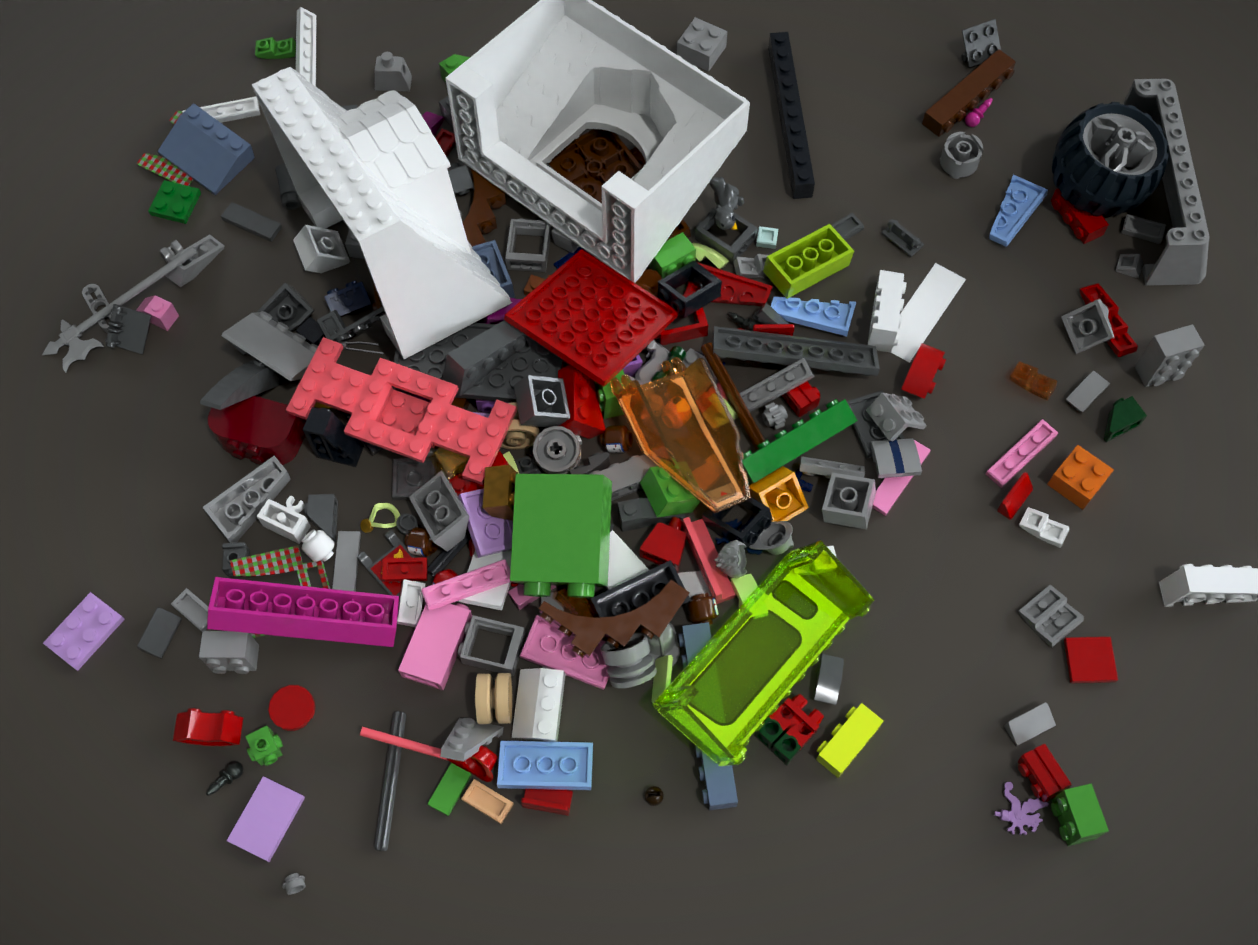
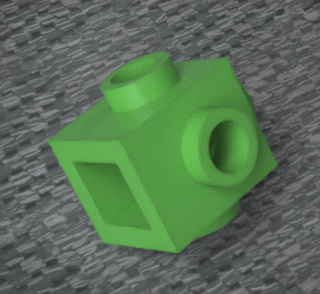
(264, 746)

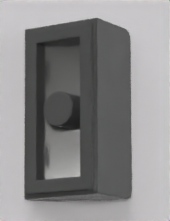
(159, 633)

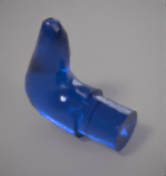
(804, 485)

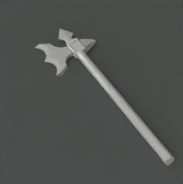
(70, 333)

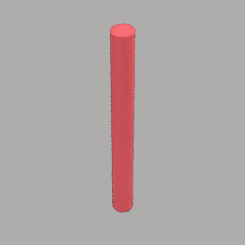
(401, 742)

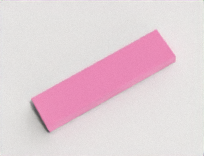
(1021, 453)
(892, 487)
(466, 585)

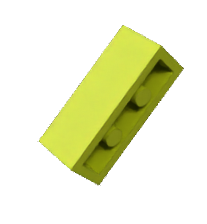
(848, 739)

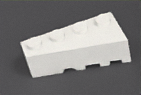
(886, 311)
(1210, 584)

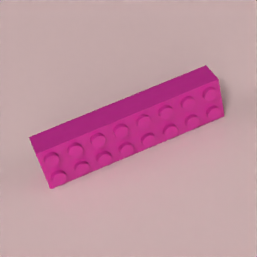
(303, 612)

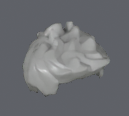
(732, 559)

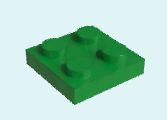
(174, 202)

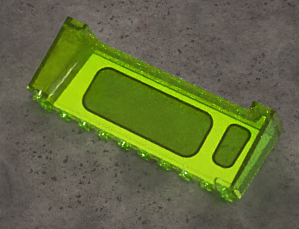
(762, 652)

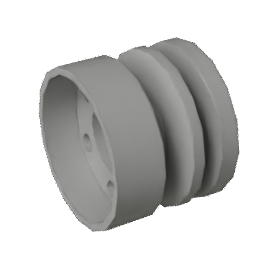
(631, 664)

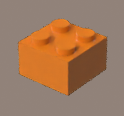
(1080, 477)

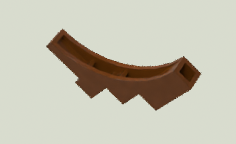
(480, 217)
(589, 631)

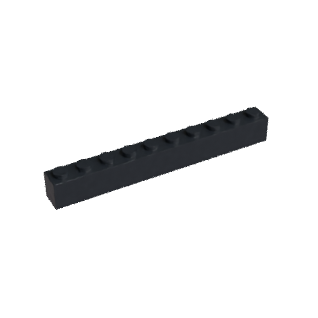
(791, 116)

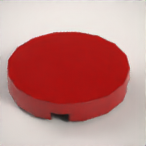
(292, 707)

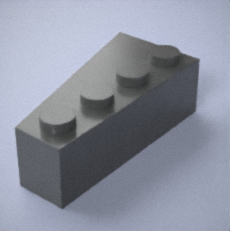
(481, 355)

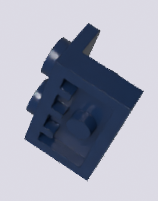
(348, 299)

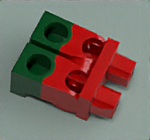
(795, 722)

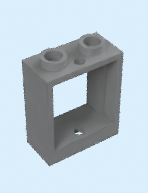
(527, 261)
(471, 629)

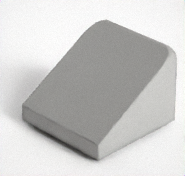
(1130, 265)

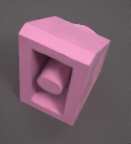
(161, 311)

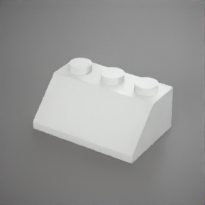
(538, 704)

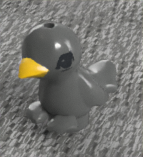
(726, 199)

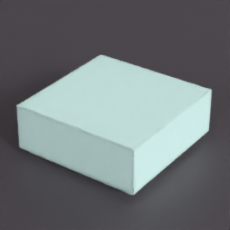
(767, 237)

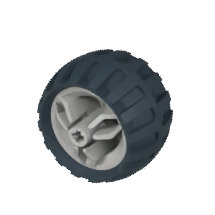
(1120, 139)

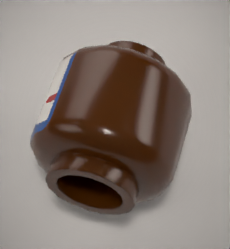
(617, 439)
(420, 542)
(702, 608)

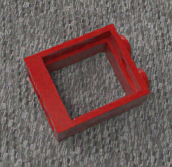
(687, 332)

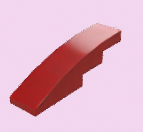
(1122, 343)

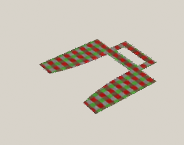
(162, 166)
(278, 562)

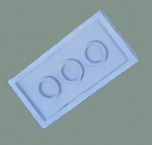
(545, 765)

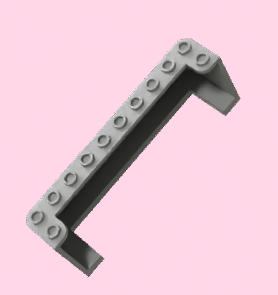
(1188, 241)

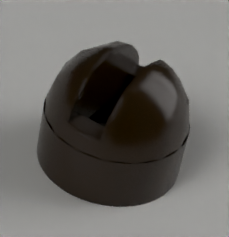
(654, 800)

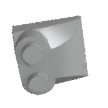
(1088, 326)

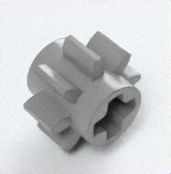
(774, 415)

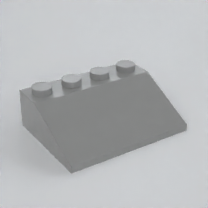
(272, 344)

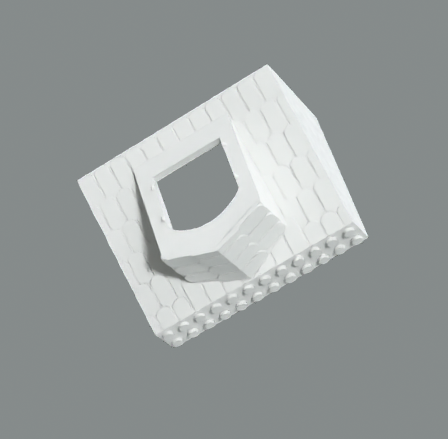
(584, 69)
(395, 195)

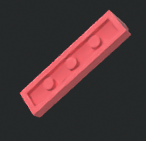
(704, 554)

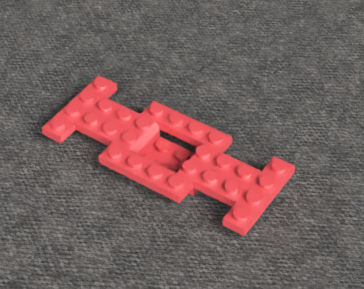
(400, 420)

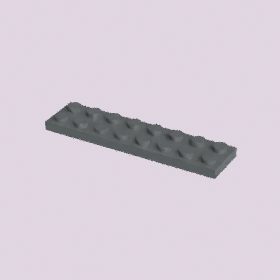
(790, 349)

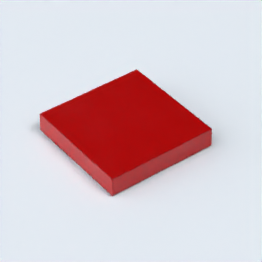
(1090, 660)

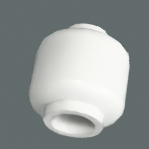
(317, 545)

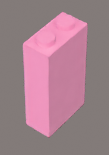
(435, 645)

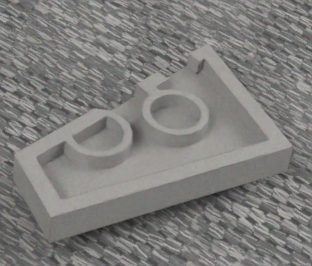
(467, 738)

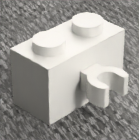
(285, 520)

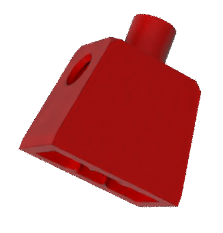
(665, 543)

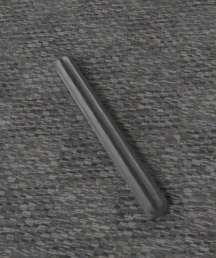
(389, 784)

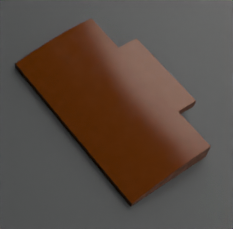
(595, 159)

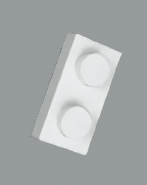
(410, 603)

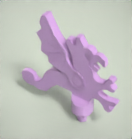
(1017, 815)

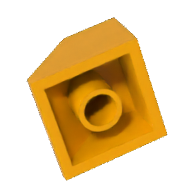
(780, 493)

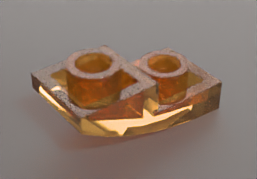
(1030, 380)
(577, 606)

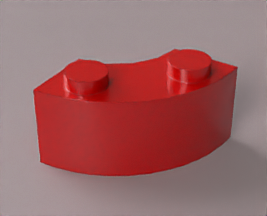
(923, 370)
(208, 728)

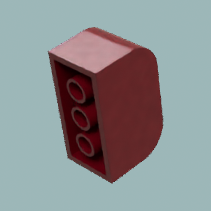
(258, 430)

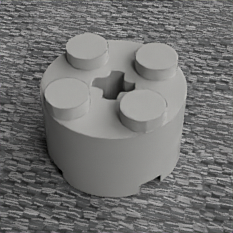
(961, 155)

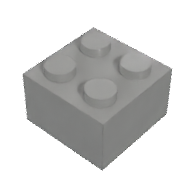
(702, 44)
(849, 500)
(229, 651)

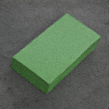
(449, 789)

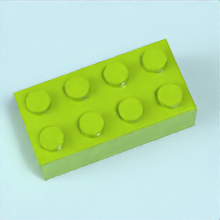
(808, 261)

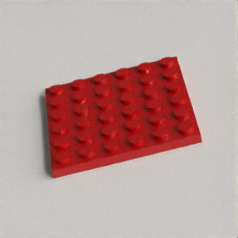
(591, 317)

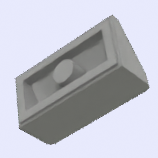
(1030, 724)

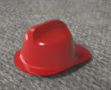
(479, 764)

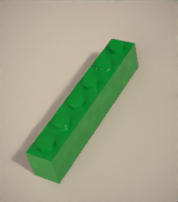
(798, 440)

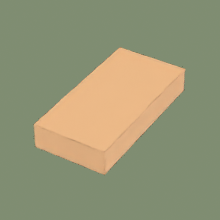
(487, 801)

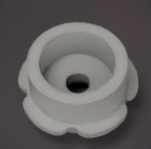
(294, 883)

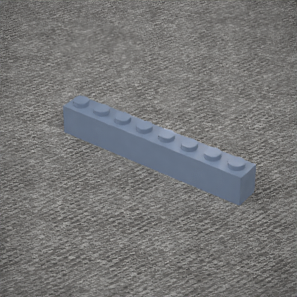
(719, 780)

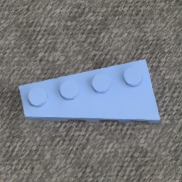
(1018, 205)
(825, 316)

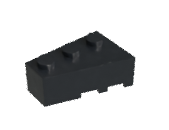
(328, 438)

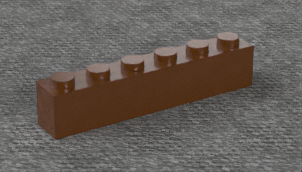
(969, 93)

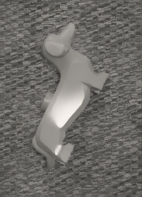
(657, 355)

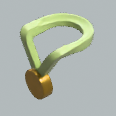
(367, 524)

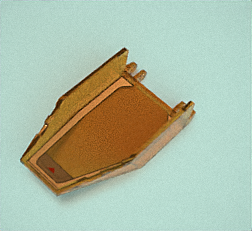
(687, 431)

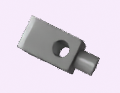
(392, 73)

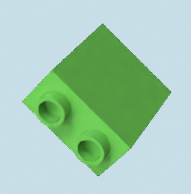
(561, 533)

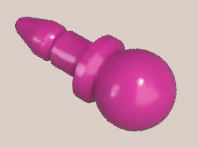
(973, 118)

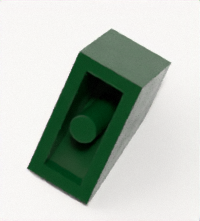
(1123, 417)

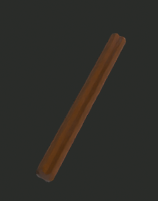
(732, 394)

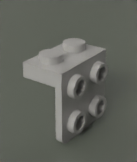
(894, 415)

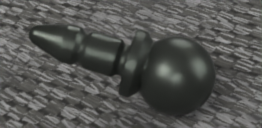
(746, 324)
(231, 772)

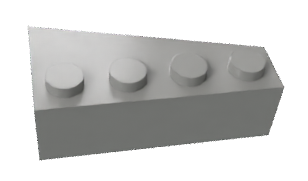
(240, 504)

